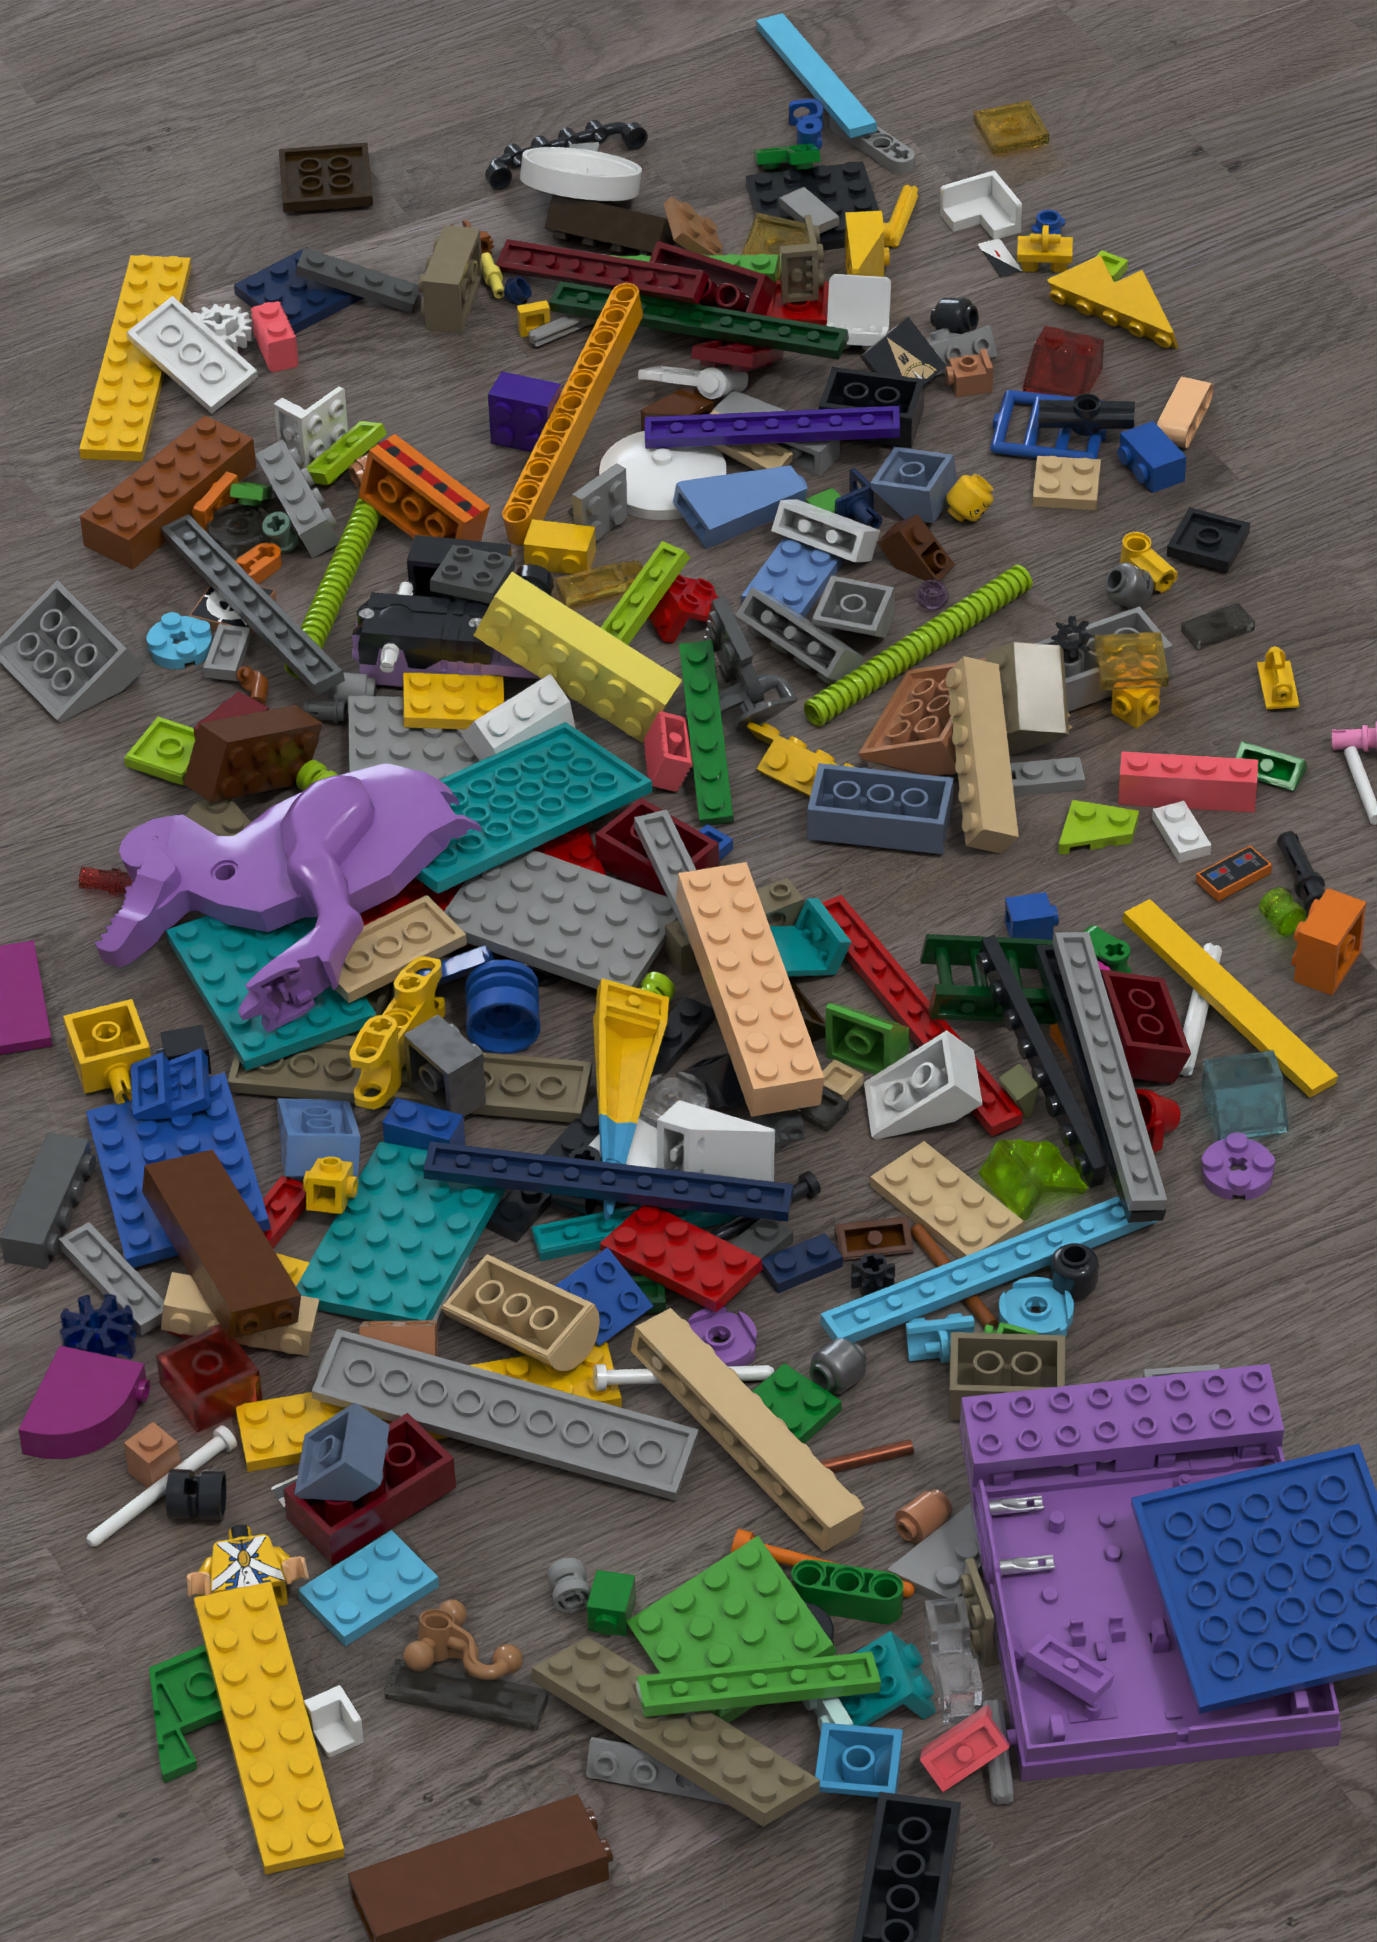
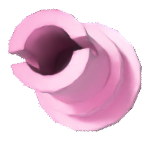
(1359, 738)

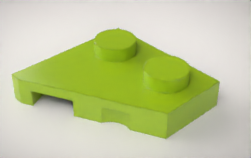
(1097, 826)

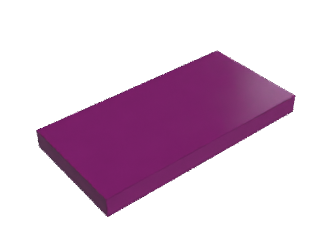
(22, 1000)

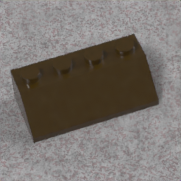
(606, 225)

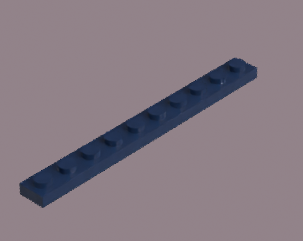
(608, 1181)

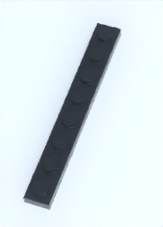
(1045, 1069)

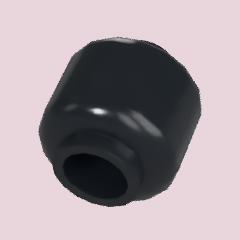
(955, 314)
(1074, 1270)

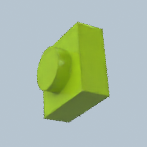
(1116, 265)

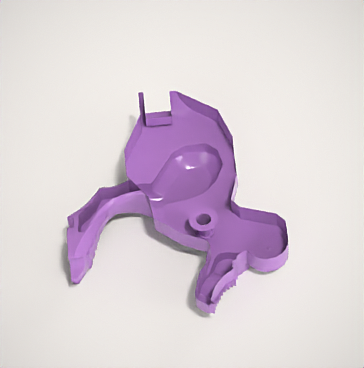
(312, 855)

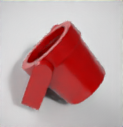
(1159, 1114)

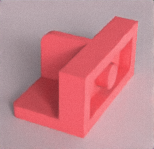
(963, 1749)

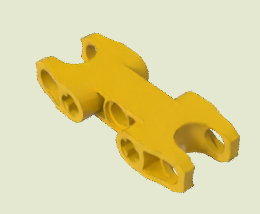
(382, 1036)

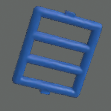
(1029, 448)

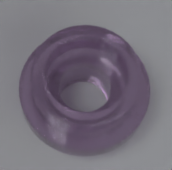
(932, 595)

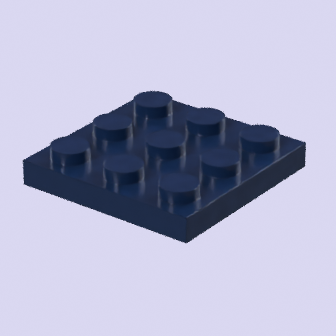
(301, 298)

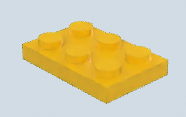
(449, 699)

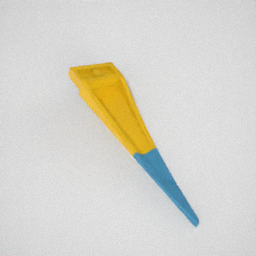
(626, 1044)

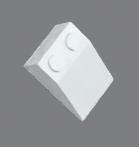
(924, 1088)

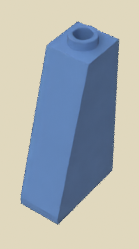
(735, 502)

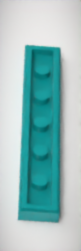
(587, 1231)

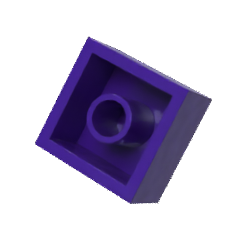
(520, 409)

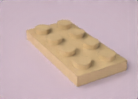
(394, 942)
(945, 1201)

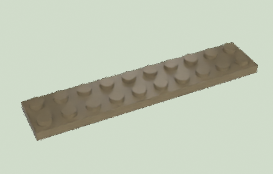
(514, 1083)

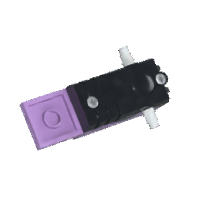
(424, 636)

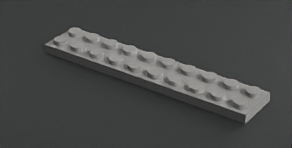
(507, 1414)

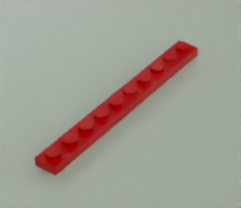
(911, 1010)

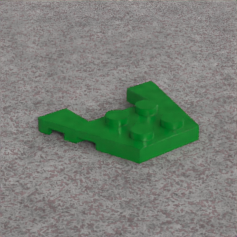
(182, 1702)

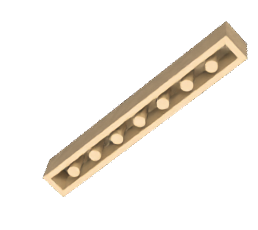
(747, 1429)

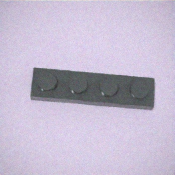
(357, 280)

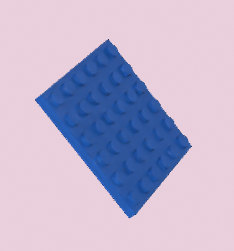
(1268, 1575)

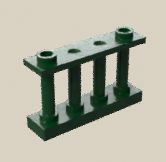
(976, 1001)

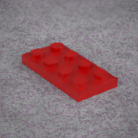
(682, 1256)

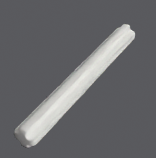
(1196, 1017)

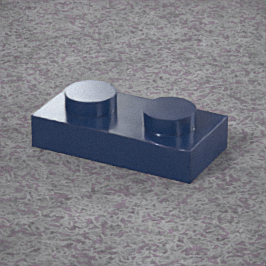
(801, 1263)

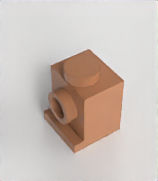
(970, 374)

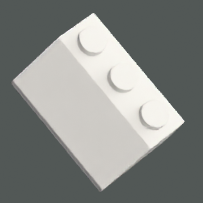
(520, 718)

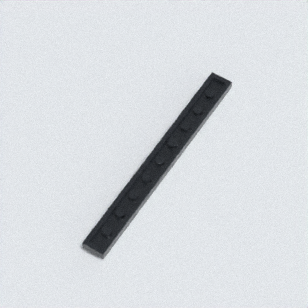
(1055, 989)
(523, 1208)

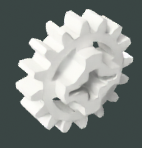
(228, 324)

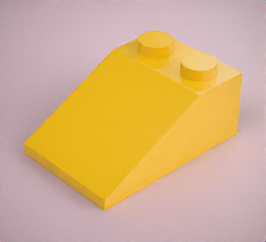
(865, 243)

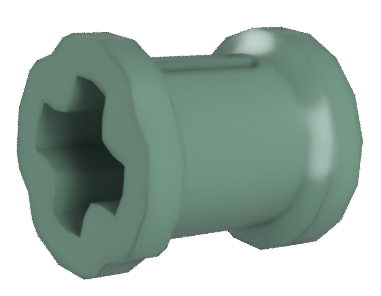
(278, 528)

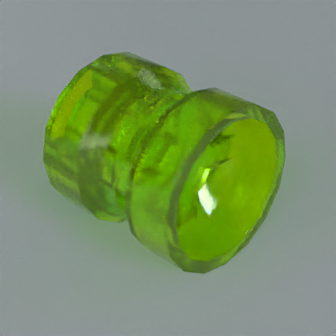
(1282, 911)

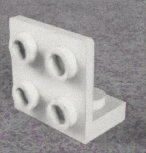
(312, 429)

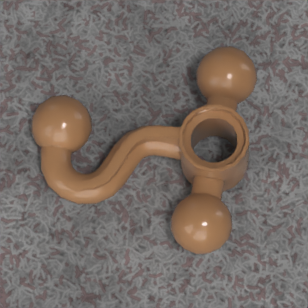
(443, 1638)

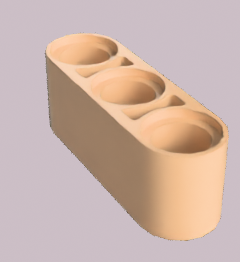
(1185, 410)

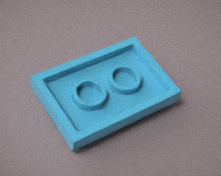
(368, 1588)

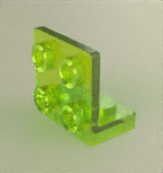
(1025, 1170)

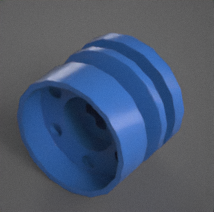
(502, 1007)

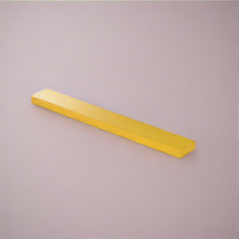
(1229, 997)

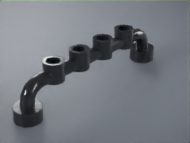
(500, 176)

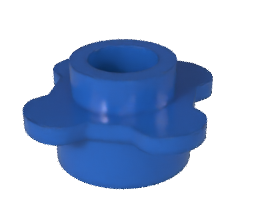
(1050, 218)

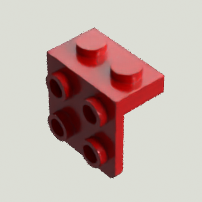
(682, 601)

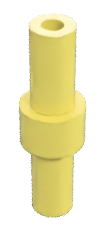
(492, 275)

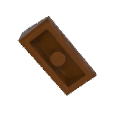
(877, 1236)

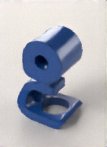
(808, 126)

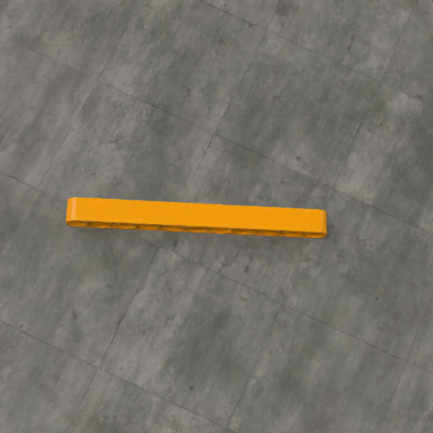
(573, 412)

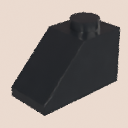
(720, 1080)

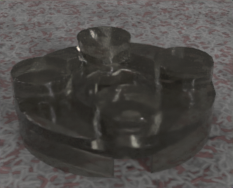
(238, 516)

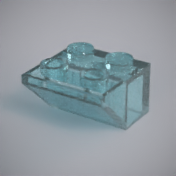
(1245, 1094)

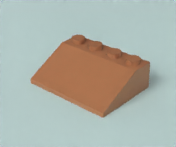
(916, 725)

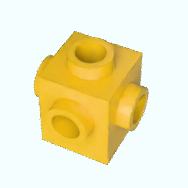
(1135, 705)
(330, 1185)

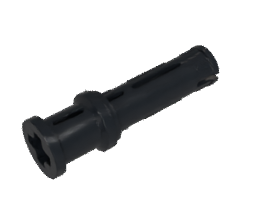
(1308, 884)

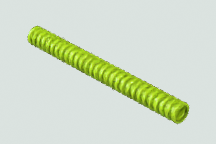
(339, 574)
(917, 645)

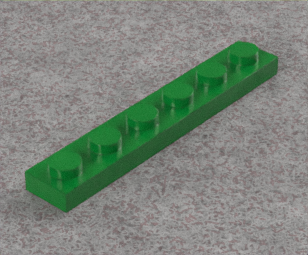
(706, 733)

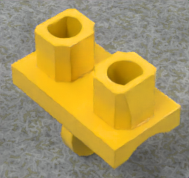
(1044, 249)

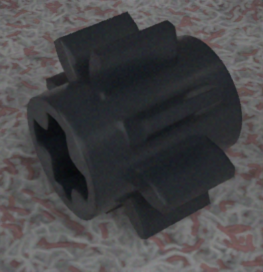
(1073, 627)
(872, 1274)

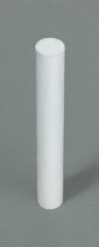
(1362, 783)

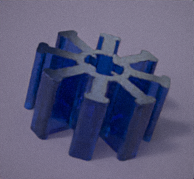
(99, 1330)

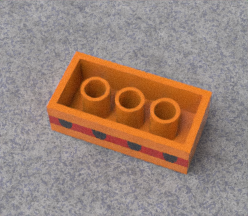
(420, 494)

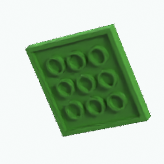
(731, 1616)

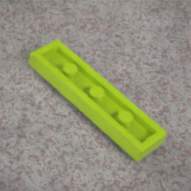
(645, 592)

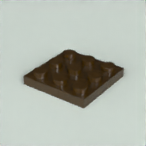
(325, 177)

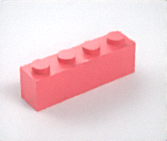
(1197, 780)

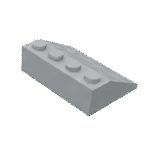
(66, 655)

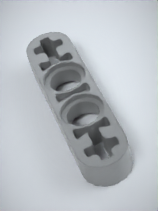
(895, 157)

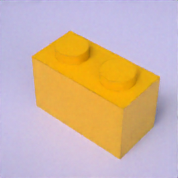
(560, 546)

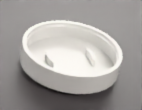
(580, 173)

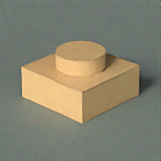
(842, 1079)

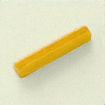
(901, 214)

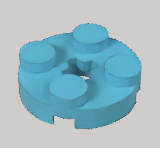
(194, 638)
(1037, 1291)

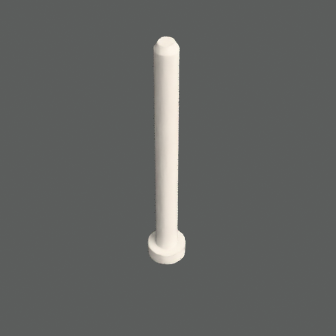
(605, 1377)
(222, 1440)

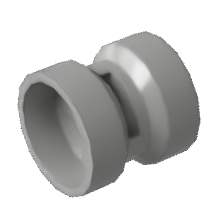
(569, 1585)

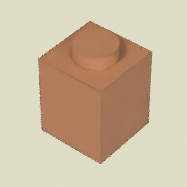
(151, 1454)

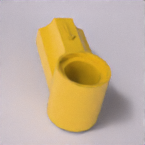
(1138, 552)

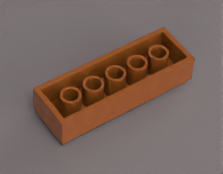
(165, 488)

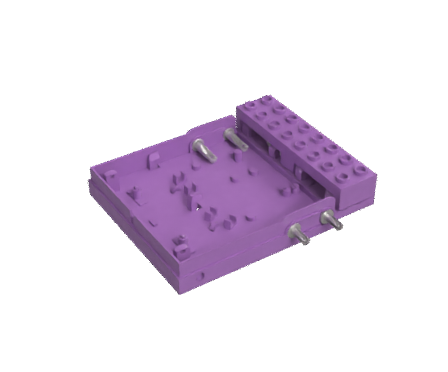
(1068, 1561)

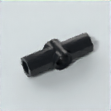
(1086, 414)

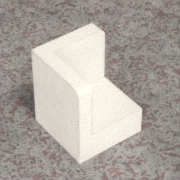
(334, 1721)

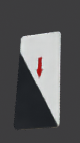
(999, 257)

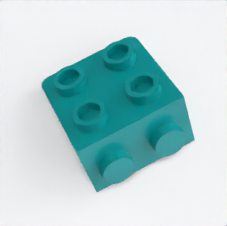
(813, 944)
(900, 1683)

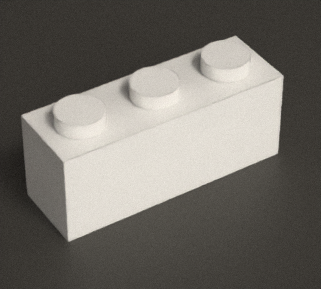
(825, 530)

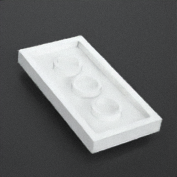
(192, 354)

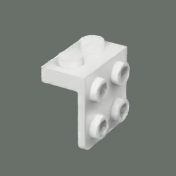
(860, 306)

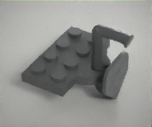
(737, 668)

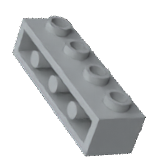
(297, 497)
(798, 635)

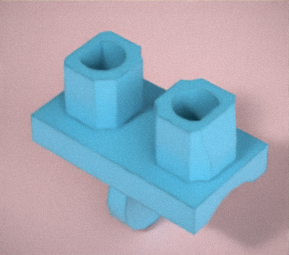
(933, 1337)

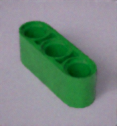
(850, 1591)

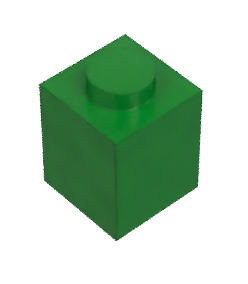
(611, 1603)

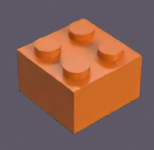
(1328, 941)

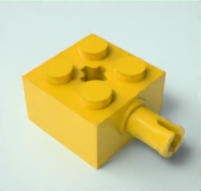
(105, 1045)

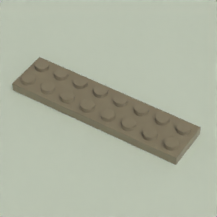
(690, 1743)

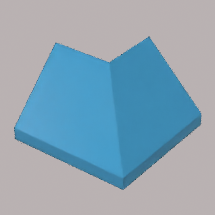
(859, 1759)

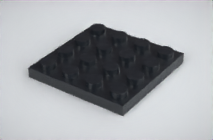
(837, 186)

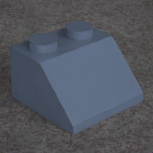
(915, 482)
(343, 1456)

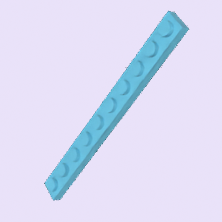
(975, 1272)

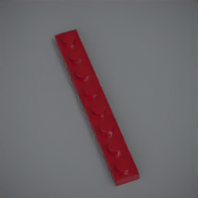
(602, 270)

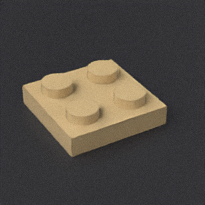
(1066, 482)

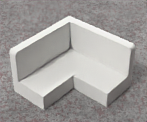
(981, 201)

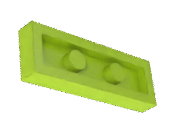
(344, 451)

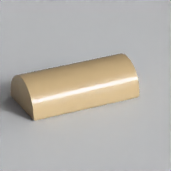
(525, 1314)

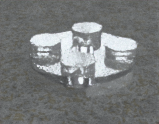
(660, 1089)

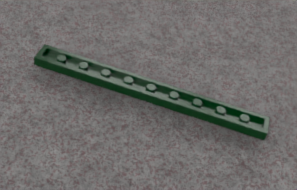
(710, 322)

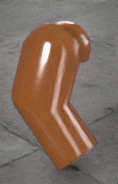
(253, 683)

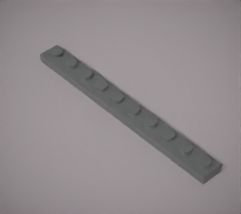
(253, 604)

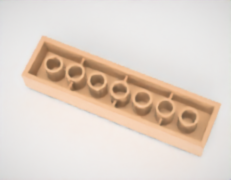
(749, 989)

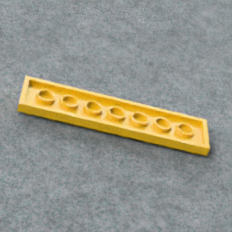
(268, 1728)

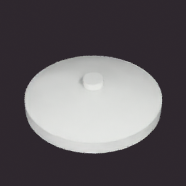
(655, 471)

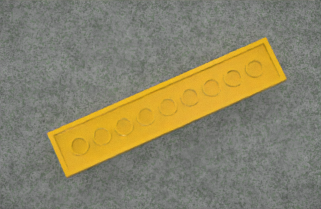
(128, 379)
(276, 1427)

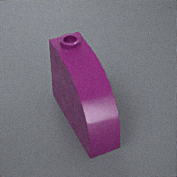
(82, 1404)

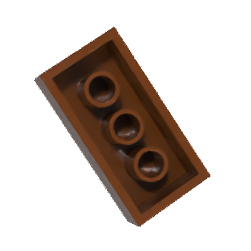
(251, 753)

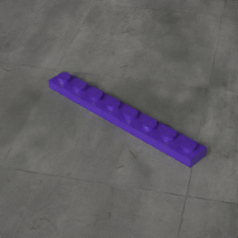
(772, 427)

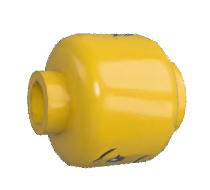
(969, 498)

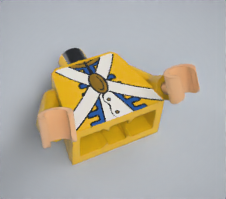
(246, 1562)

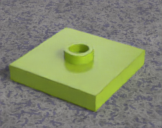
(163, 750)

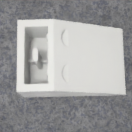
(714, 1143)

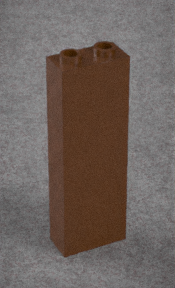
(221, 1244)
(482, 1874)

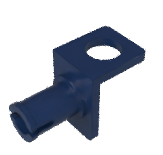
(859, 502)

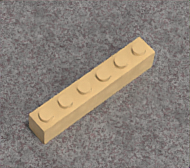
(982, 755)

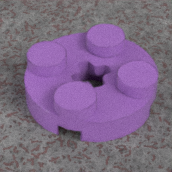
(1237, 1151)
(738, 1329)

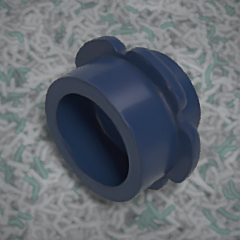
(517, 290)

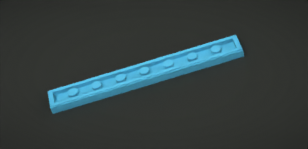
(816, 76)

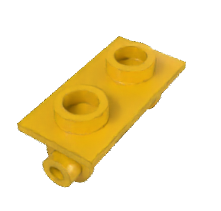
(1277, 680)

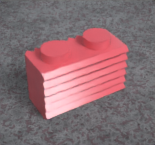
(274, 336)
(668, 751)

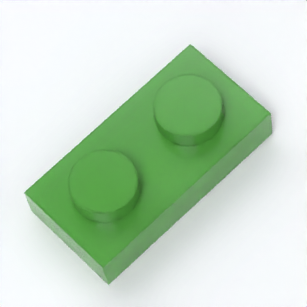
(250, 493)

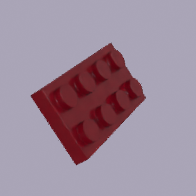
(738, 355)

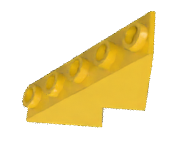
(1120, 303)

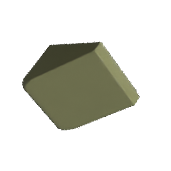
(1020, 1089)

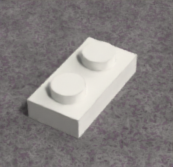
(1181, 831)

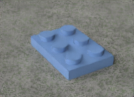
(796, 574)

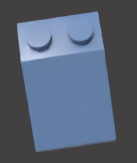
(314, 1131)

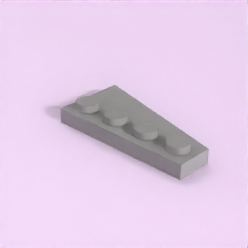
(941, 1557)

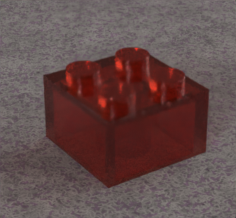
(208, 1377)

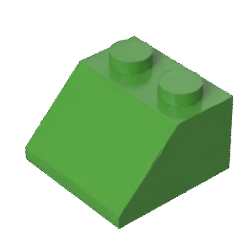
(863, 1039)

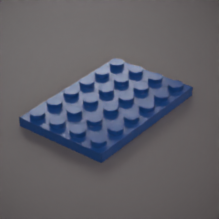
(131, 1143)

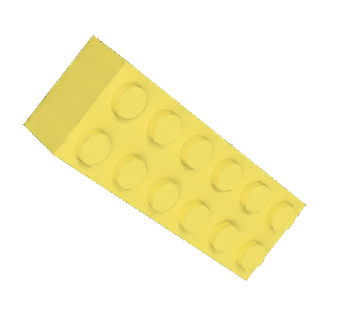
(579, 656)

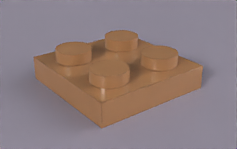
(691, 229)

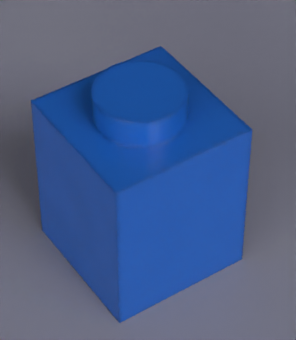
(1030, 916)

